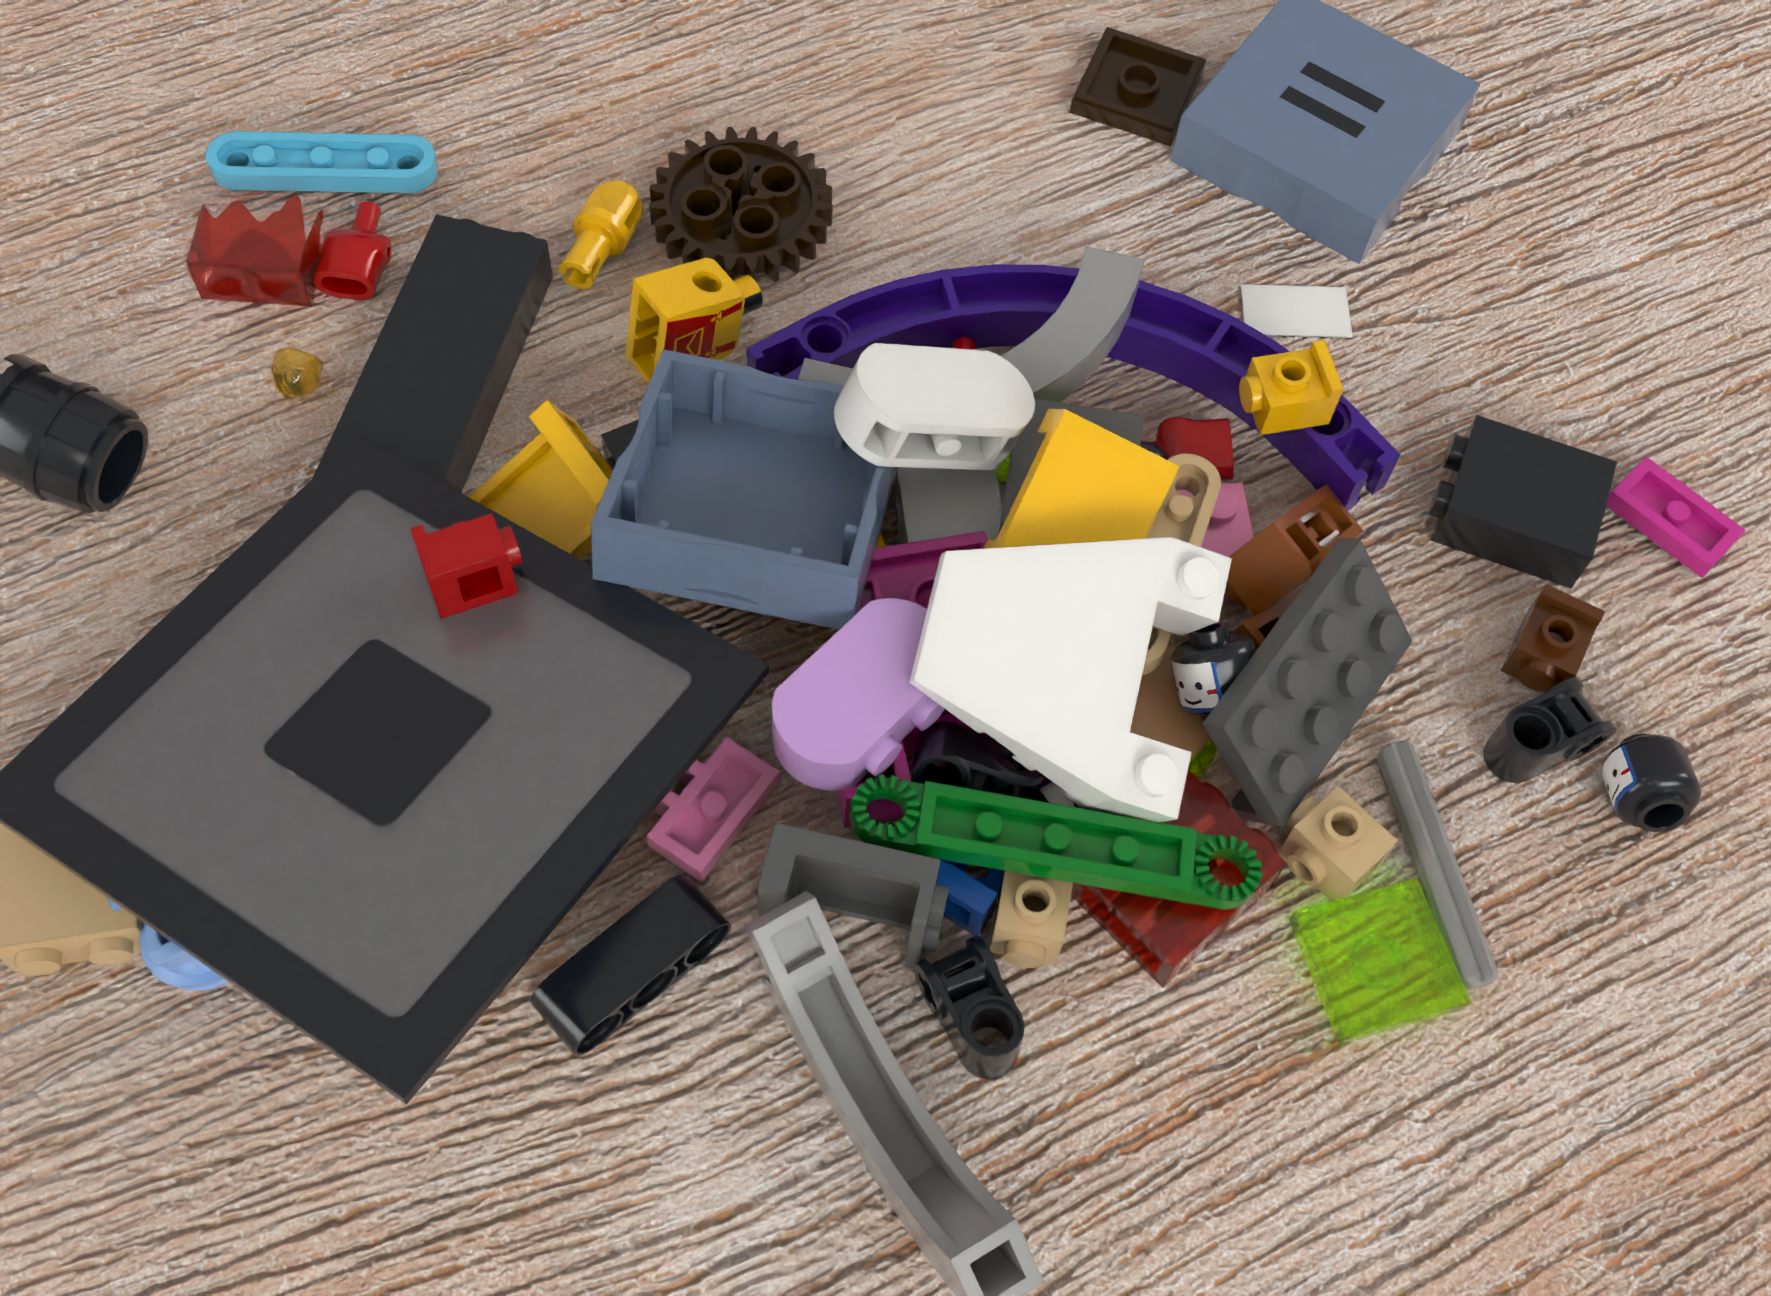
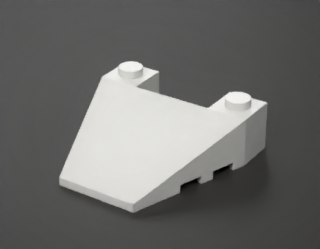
(1053, 653)

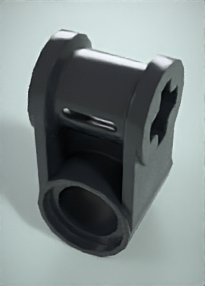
(1553, 727)
(978, 762)
(969, 995)

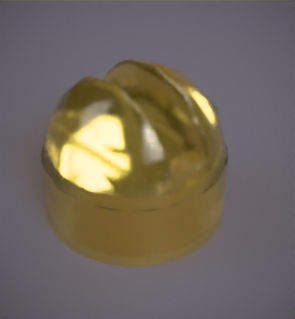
(295, 372)

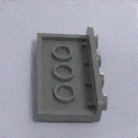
(1307, 684)

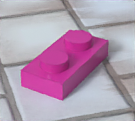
(1674, 517)

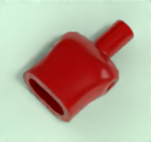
(354, 257)
(1199, 437)

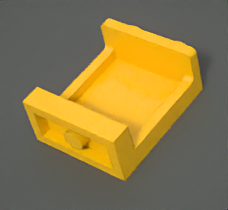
(551, 483)
(1085, 487)

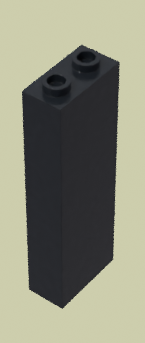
(448, 348)

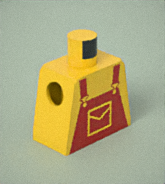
(687, 312)

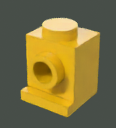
(1291, 389)

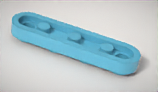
(322, 162)

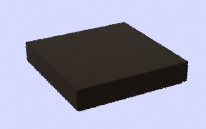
(1137, 86)

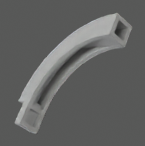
(1071, 341)
(922, 1176)

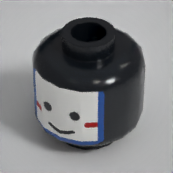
(1208, 666)
(1651, 782)

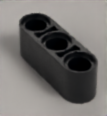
(630, 964)

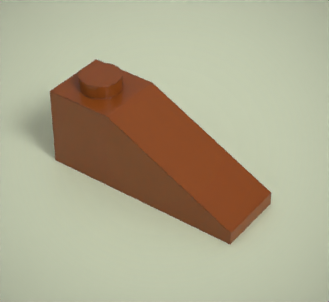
(1288, 550)

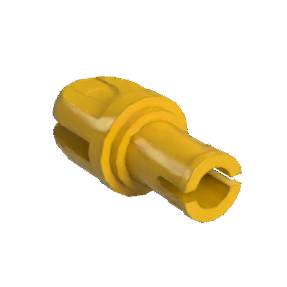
(601, 231)

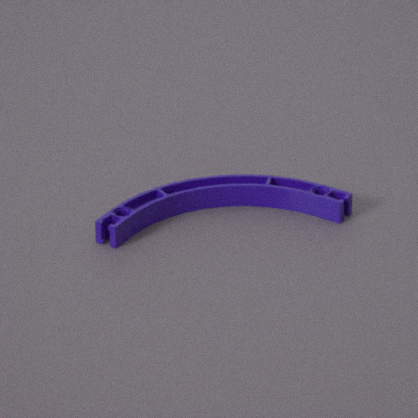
(1163, 334)

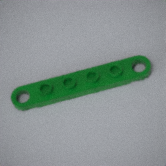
(1055, 842)

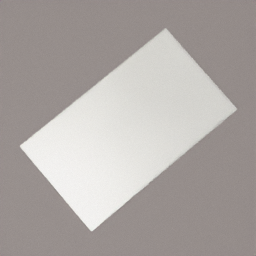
(1297, 310)

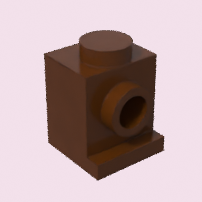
(1551, 639)

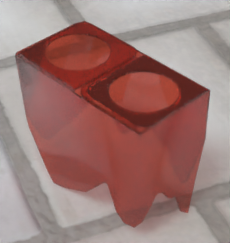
(254, 259)

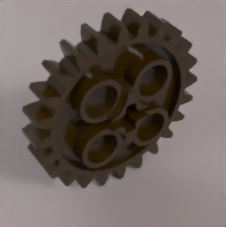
(772, 225)

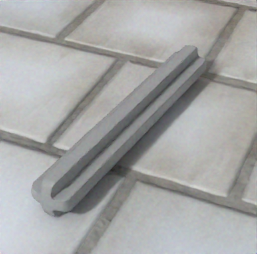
(1437, 864)

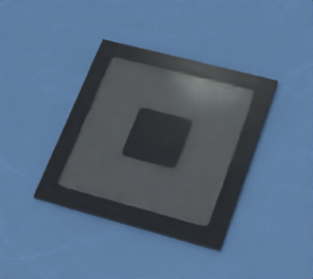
(367, 795)

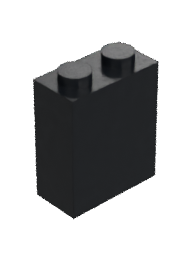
(1522, 501)

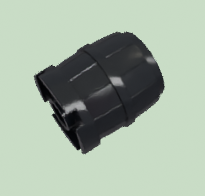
(66, 438)

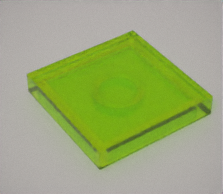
(1378, 961)

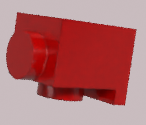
(468, 563)

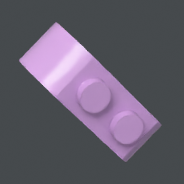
(853, 699)

